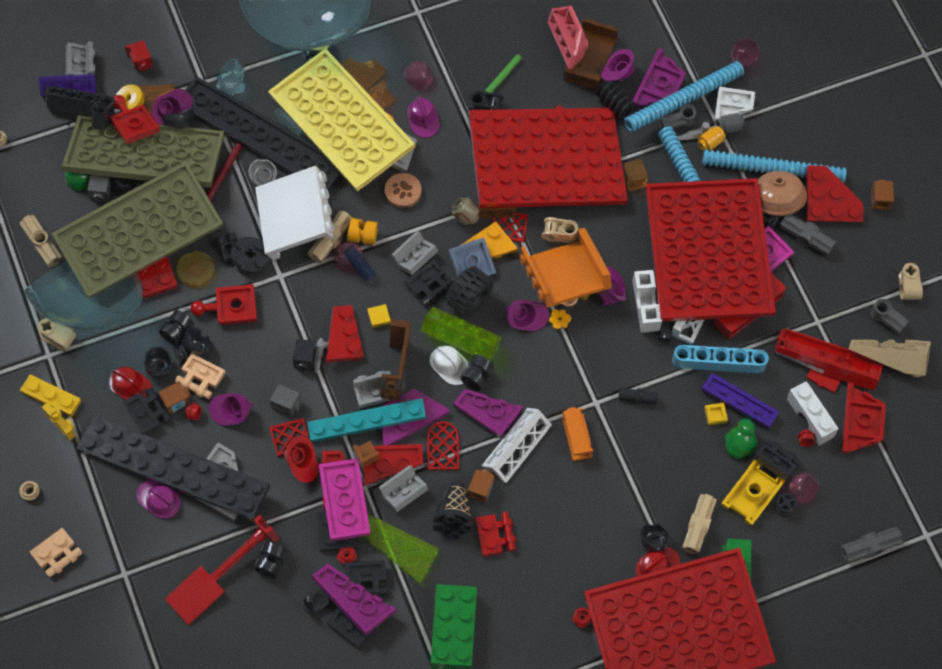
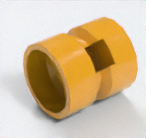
(362, 231)

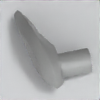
(695, 133)
(319, 353)

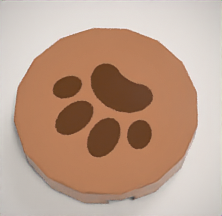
(403, 190)

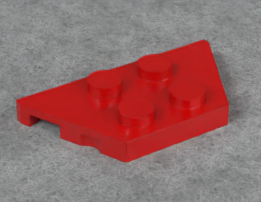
(862, 420)

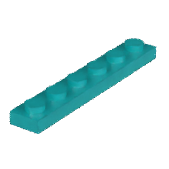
(366, 420)

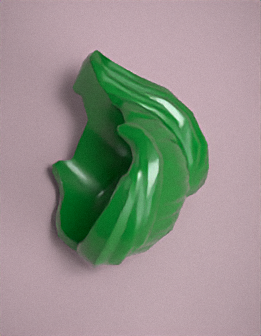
(741, 439)

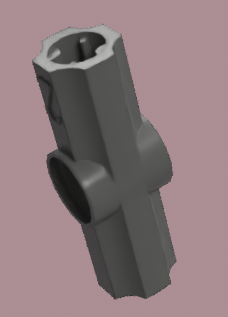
(807, 234)
(871, 544)

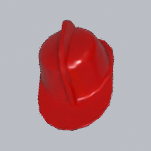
(128, 383)
(302, 459)
(656, 561)

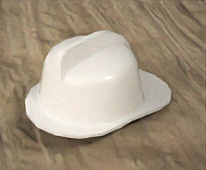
(448, 364)

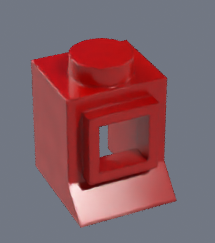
(139, 55)

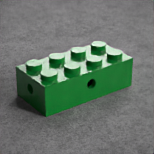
(453, 627)

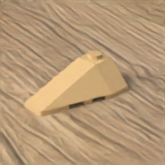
(906, 357)

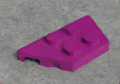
(660, 80)
(433, 411)

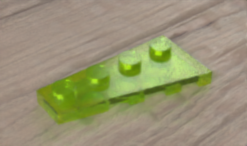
(404, 549)

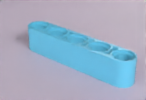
(728, 354)

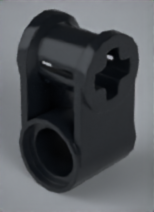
(486, 101)

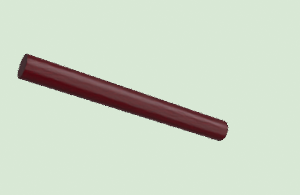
(224, 170)

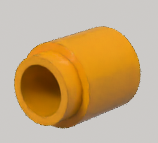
(711, 138)

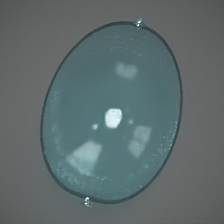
(306, 23)
(65, 303)

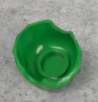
(77, 181)

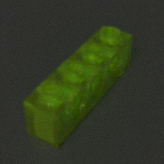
(460, 333)

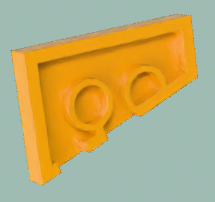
(496, 240)

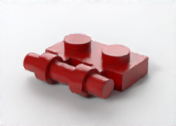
(489, 537)

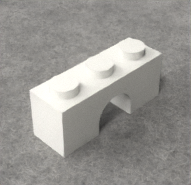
(647, 309)
(805, 401)

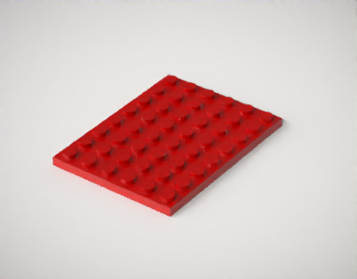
(547, 157)
(709, 250)
(682, 618)

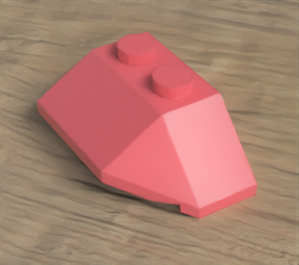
(568, 34)

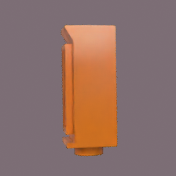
(577, 434)

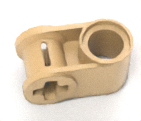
(559, 230)
(910, 282)
(57, 335)

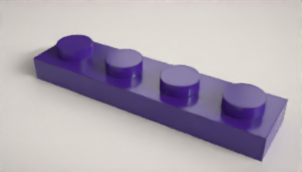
(740, 401)

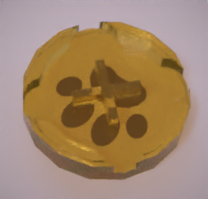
(195, 269)

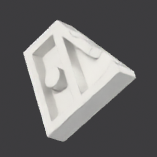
(733, 101)

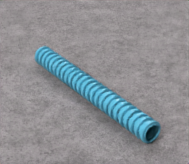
(684, 96)
(678, 155)
(762, 164)

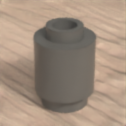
(730, 123)

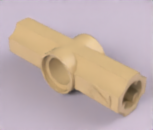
(325, 244)
(46, 248)
(699, 524)

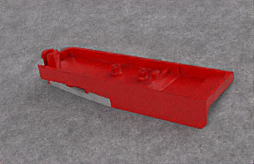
(829, 358)

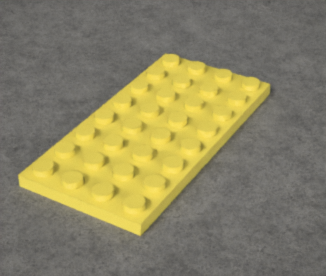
(341, 119)

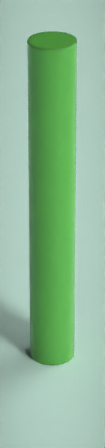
(505, 72)

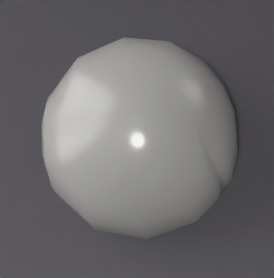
(262, 172)

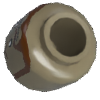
(465, 211)

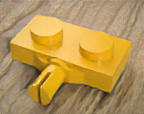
(54, 416)

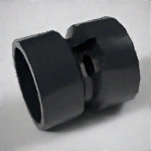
(176, 327)
(477, 372)
(271, 557)

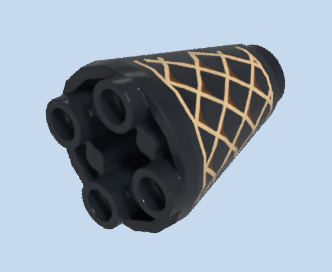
(453, 513)

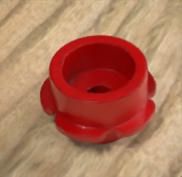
(193, 411)
(806, 438)
(341, 556)
(582, 622)

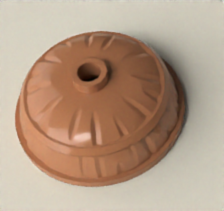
(781, 193)

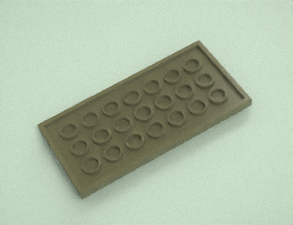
(106, 153)
(137, 229)

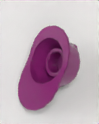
(619, 66)
(171, 103)
(423, 118)
(617, 292)
(527, 315)
(229, 408)
(158, 499)

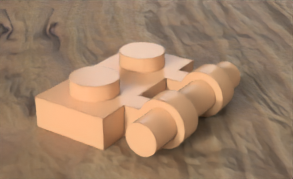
(203, 371)
(53, 548)

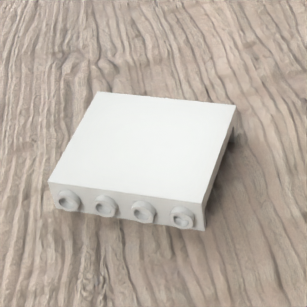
(294, 211)

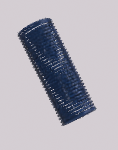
(362, 263)

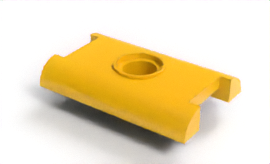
(749, 504)

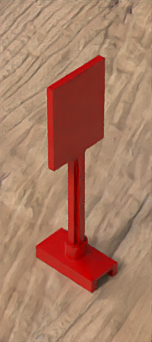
(201, 589)

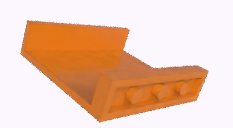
(567, 271)

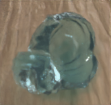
(231, 77)

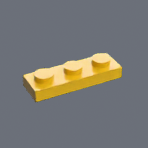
(45, 392)

